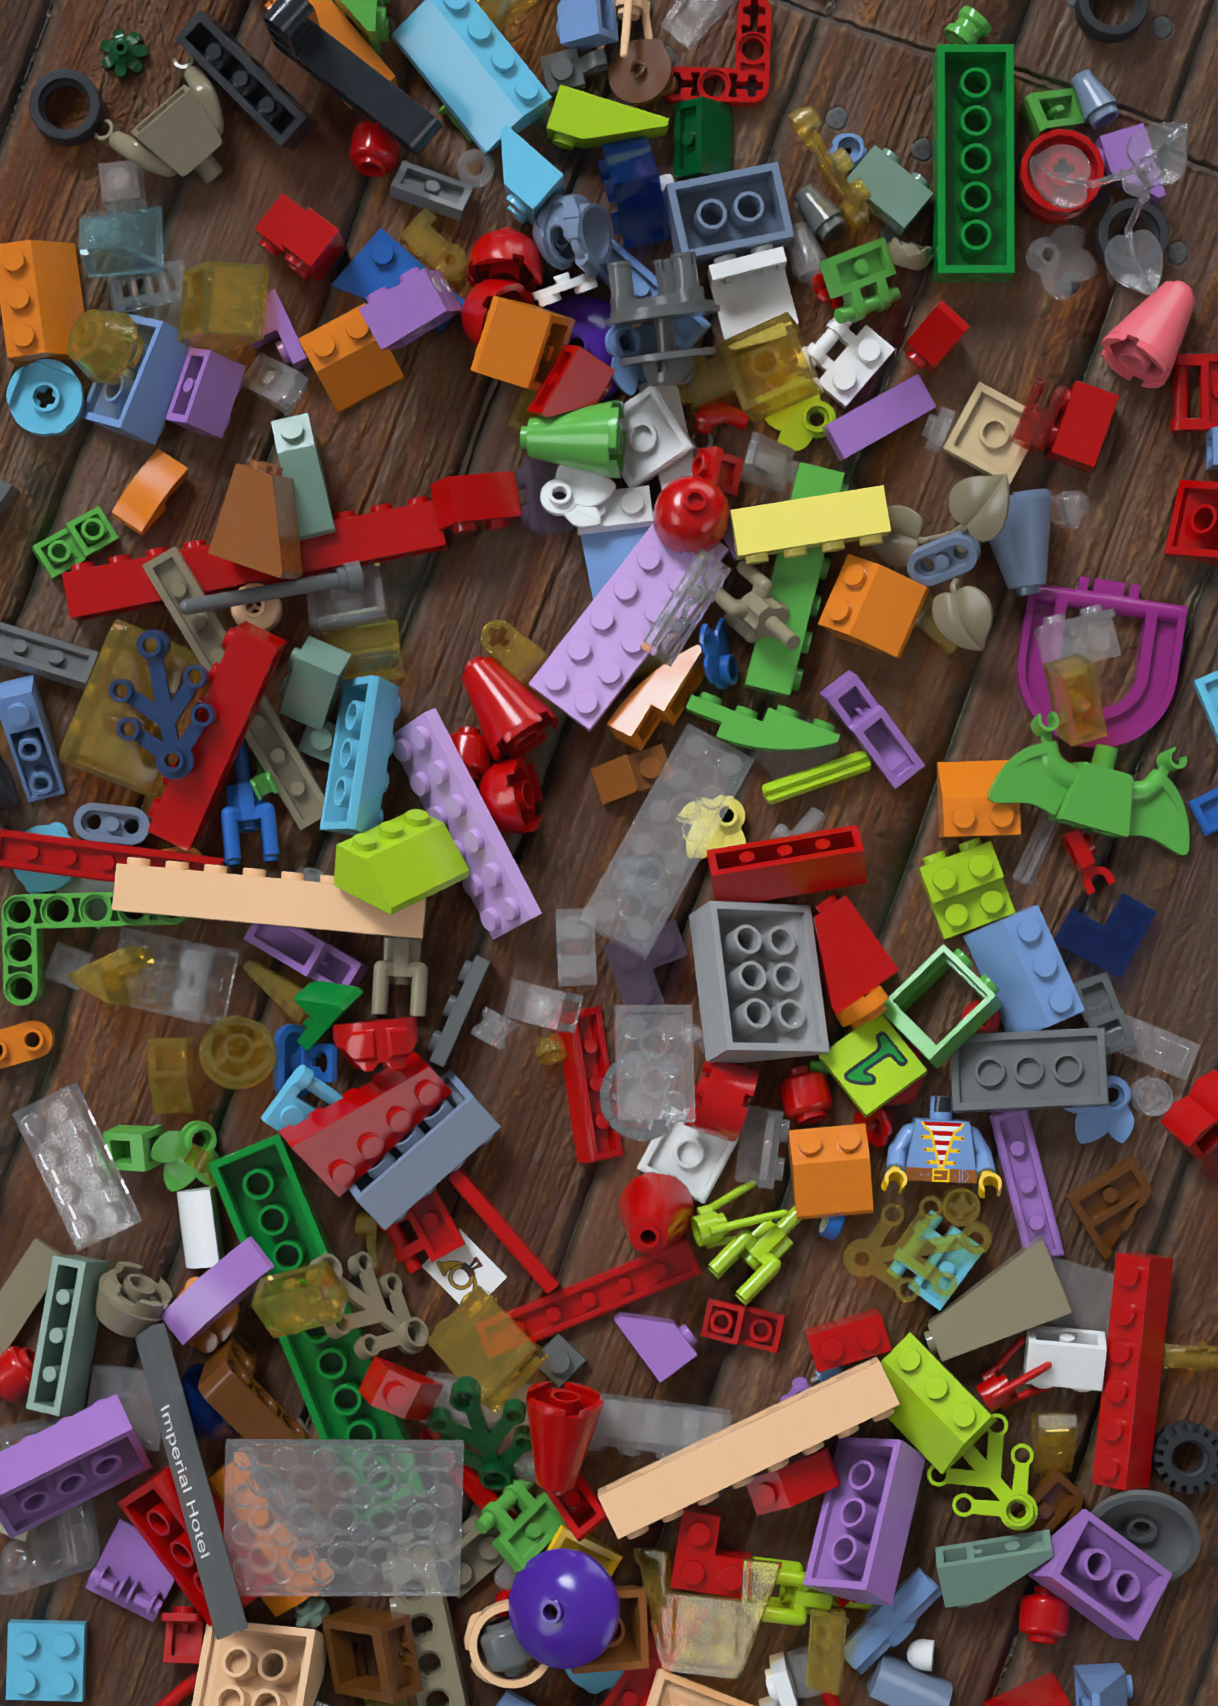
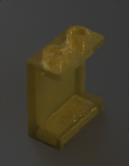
(488, 1346)

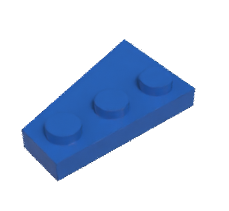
(380, 266)

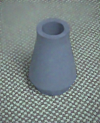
(1095, 101)

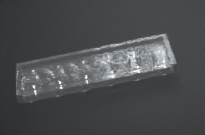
(666, 841)

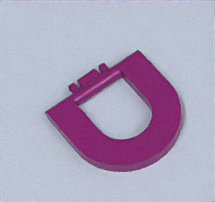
(1155, 664)

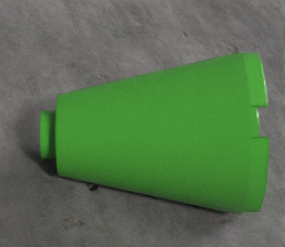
(580, 439)

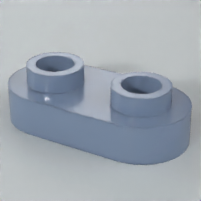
(946, 558)
(113, 823)

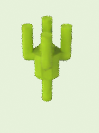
(760, 1251)
(796, 1598)

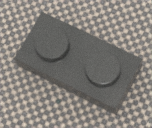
(431, 190)

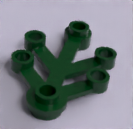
(493, 1470)

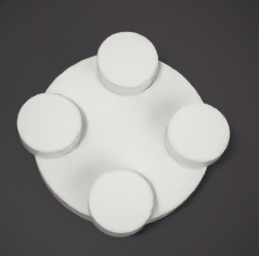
(563, 282)

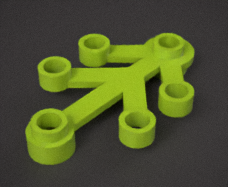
(988, 1474)

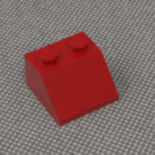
(1195, 522)

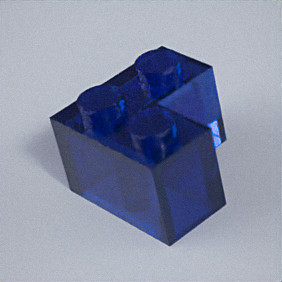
(635, 188)

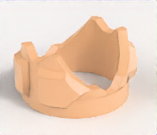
(478, 1658)

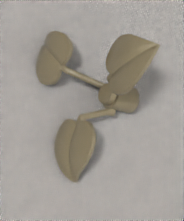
(982, 508)

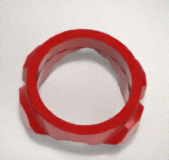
(376, 1041)

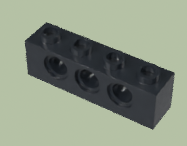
(246, 80)

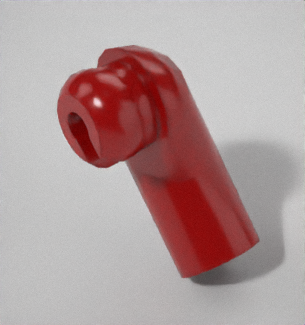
(719, 413)

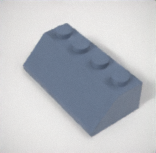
(425, 1155)

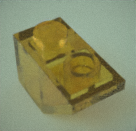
(171, 1074)

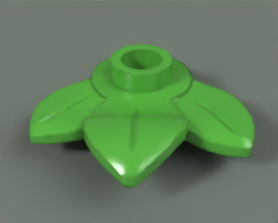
(173, 1148)

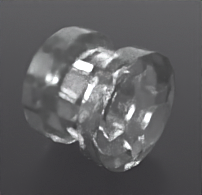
(494, 1028)

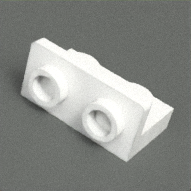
(779, 1683)

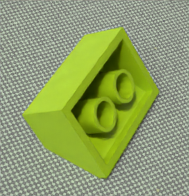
(399, 862)
(934, 1406)

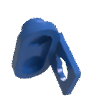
(292, 1055)

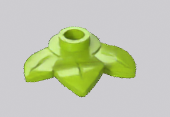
(796, 425)

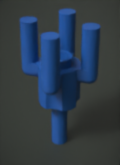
(247, 815)

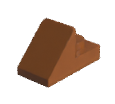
(629, 773)

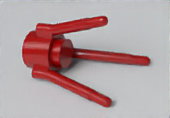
(1001, 1392)

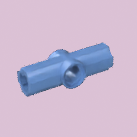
(890, 1625)

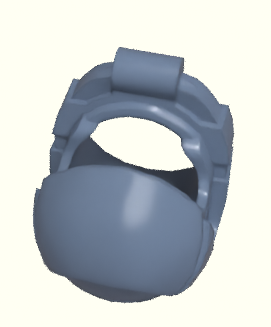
(573, 230)

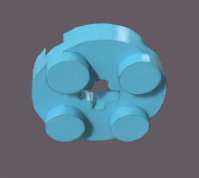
(56, 417)

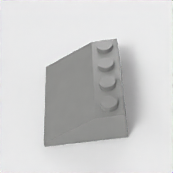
(758, 981)

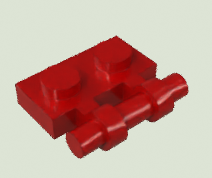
(434, 1228)

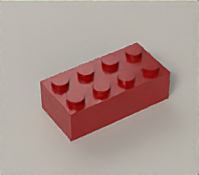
(160, 1521)

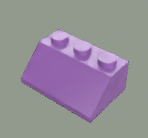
(1103, 1576)

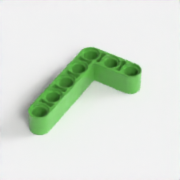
(42, 918)

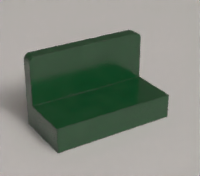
(702, 138)

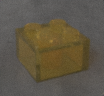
(770, 367)

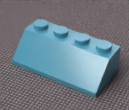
(472, 69)
(360, 755)

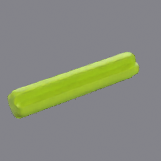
(816, 777)

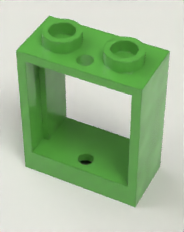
(920, 982)

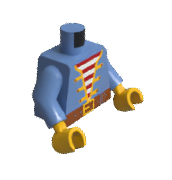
(940, 1151)

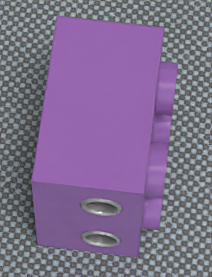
(410, 309)

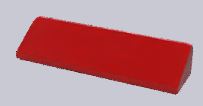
(583, 1074)

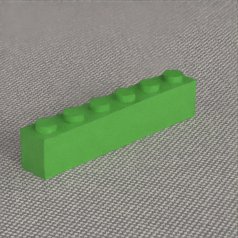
(794, 583)

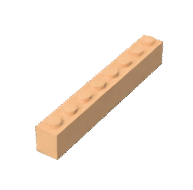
(255, 899)
(748, 1448)

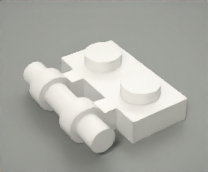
(855, 364)

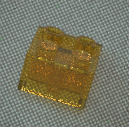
(223, 305)

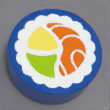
(831, 1226)

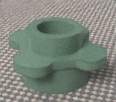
(311, 1611)

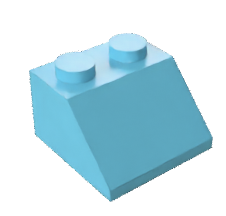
(527, 177)

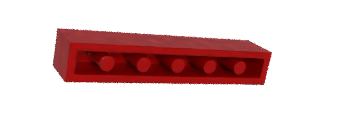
(236, 694)
(1132, 1371)

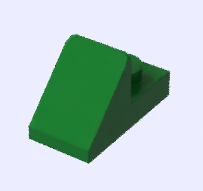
(325, 1006)

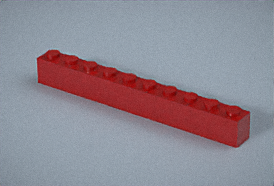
(365, 538)

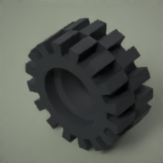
(1164, 1450)

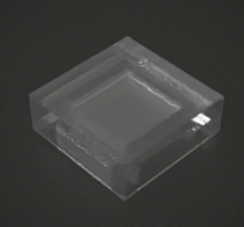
(64, 961)

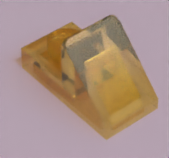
(108, 975)
(1053, 1441)

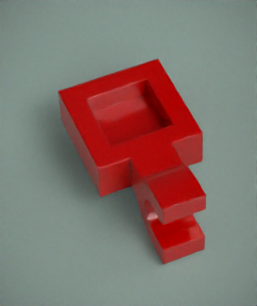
(1081, 851)

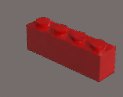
(788, 866)

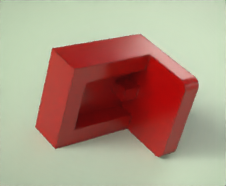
(719, 468)
(183, 1636)

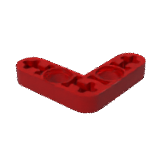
(744, 68)

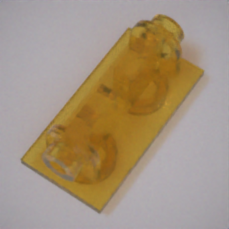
(826, 1650)

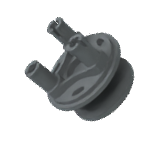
(677, 298)

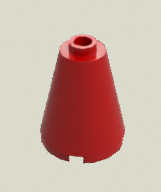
(505, 709)
(655, 1211)
(561, 1431)

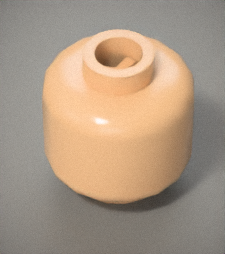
(267, 617)

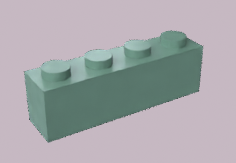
(66, 1336)

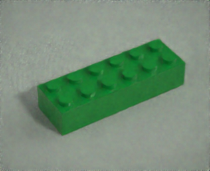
(973, 163)

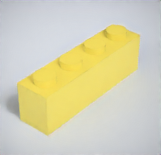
(810, 523)

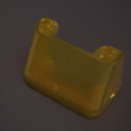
(92, 735)

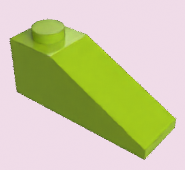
(592, 121)

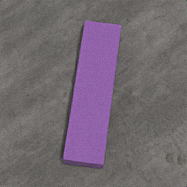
(1025, 1179)

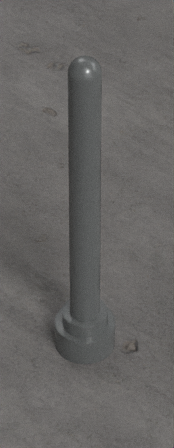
(345, 578)

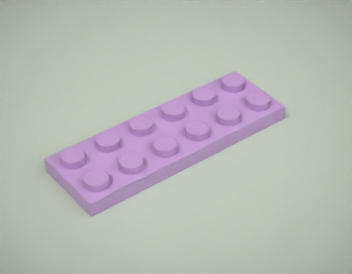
(605, 642)
(452, 797)

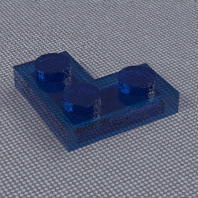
(1109, 944)

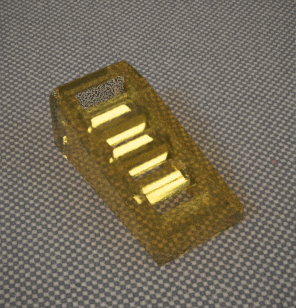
(278, 988)

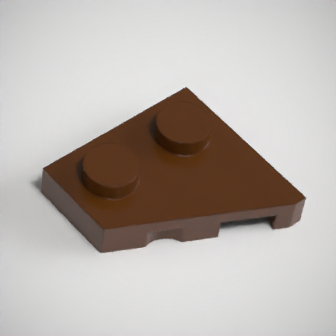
(1110, 1203)
(1056, 1501)

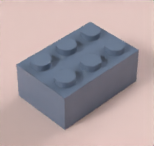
(728, 213)

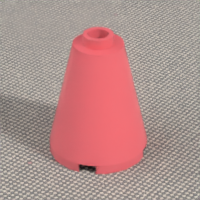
(1151, 335)

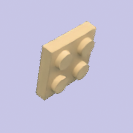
(985, 433)

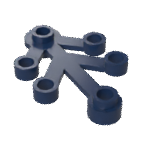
(165, 710)

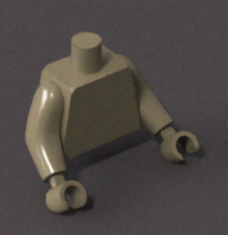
(178, 132)

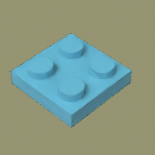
(46, 1660)

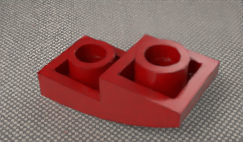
(743, 1325)

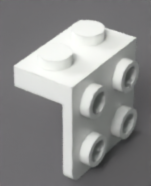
(750, 288)

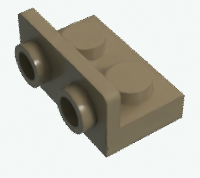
(477, 1554)

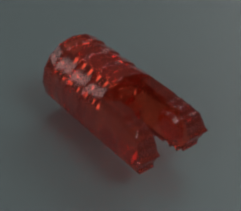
(1035, 421)

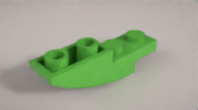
(778, 732)

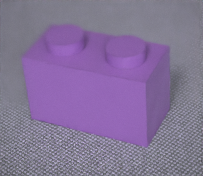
(206, 392)

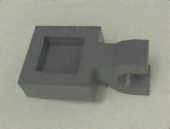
(569, 70)

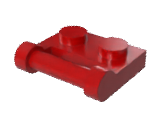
(1208, 393)

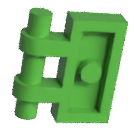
(857, 268)
(529, 1531)

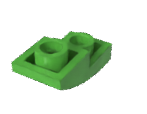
(76, 543)

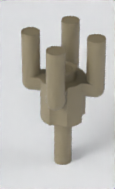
(757, 612)
(400, 966)

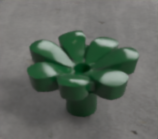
(127, 58)

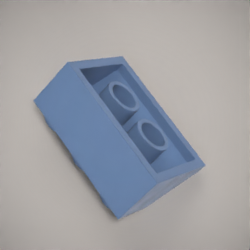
(143, 397)
(1027, 969)

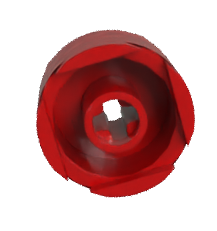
(723, 1099)

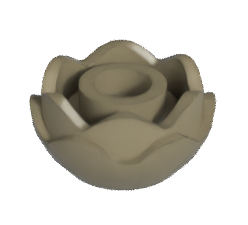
(909, 254)

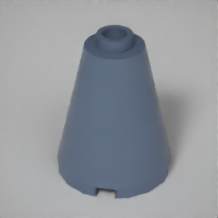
(1024, 541)

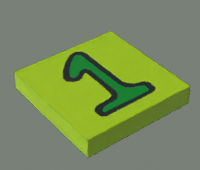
(873, 1065)

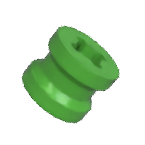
(968, 27)

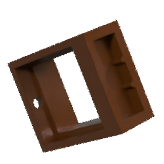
(390, 1635)

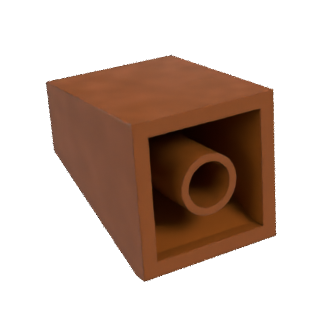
(260, 522)

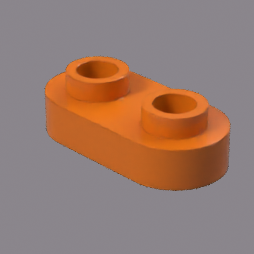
(864, 1009)
(15, 1043)

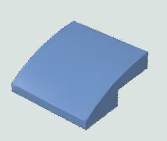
(606, 552)

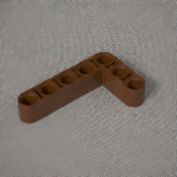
(239, 1399)

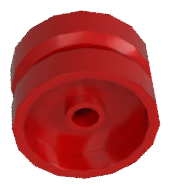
(1028, 194)

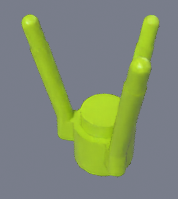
(710, 1227)

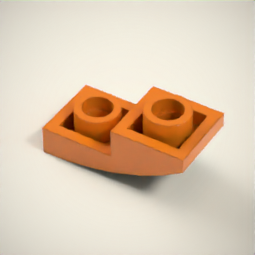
(148, 491)

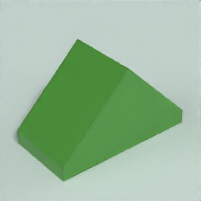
(1051, 111)

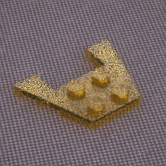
(705, 1631)

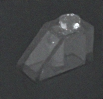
(769, 463)
(543, 1006)

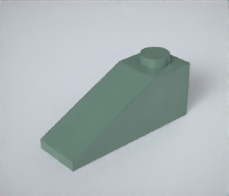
(301, 461)
(984, 1567)

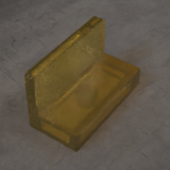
(373, 650)

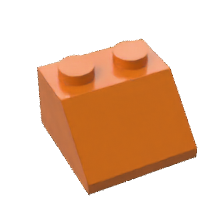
(350, 360)
(873, 606)
(964, 801)
(830, 1171)

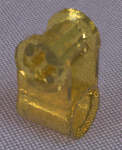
(519, 656)

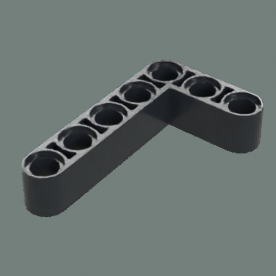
(298, 35)

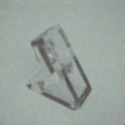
(275, 383)

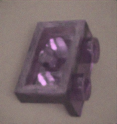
(533, 478)

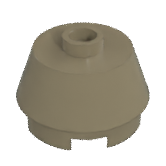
(130, 1300)

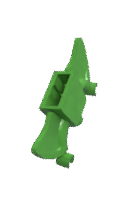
(1094, 793)

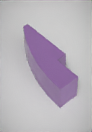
(878, 417)
(872, 728)
(307, 954)
(217, 1291)

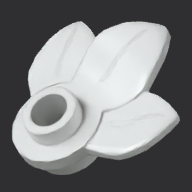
(582, 492)

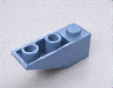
(30, 738)

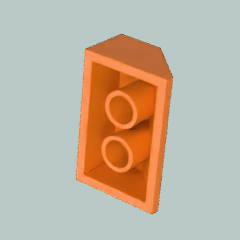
(39, 299)

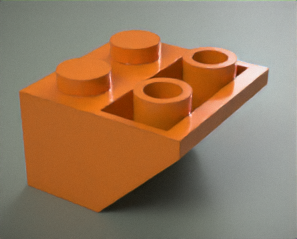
(520, 342)

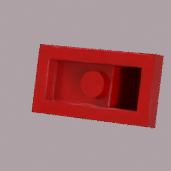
(580, 1508)

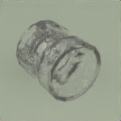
(1157, 1097)

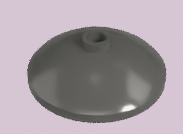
(1155, 1525)

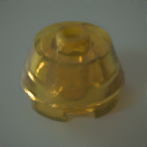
(104, 345)
(237, 1052)

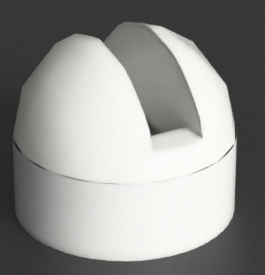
(921, 1654)

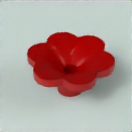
(877, 1126)

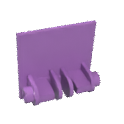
(131, 1573)

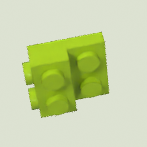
(965, 888)

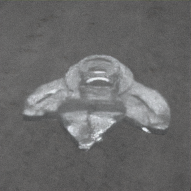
(1067, 263)

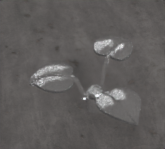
(1157, 159)

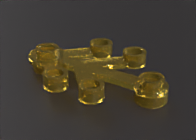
(834, 168)
(910, 1249)

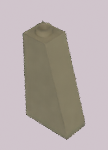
(1003, 1303)

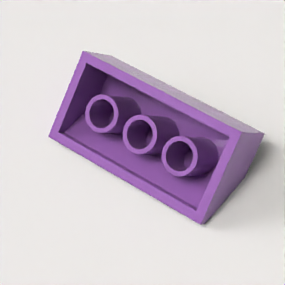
(68, 1465)
(865, 1520)

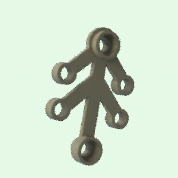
(405, 1331)

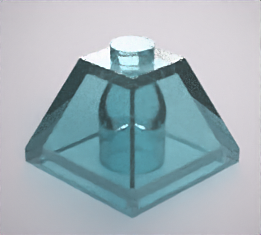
(122, 241)

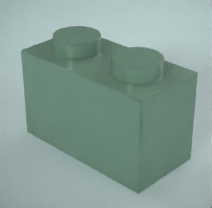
(895, 193)
(313, 683)

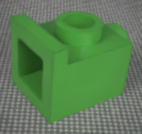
(132, 1146)

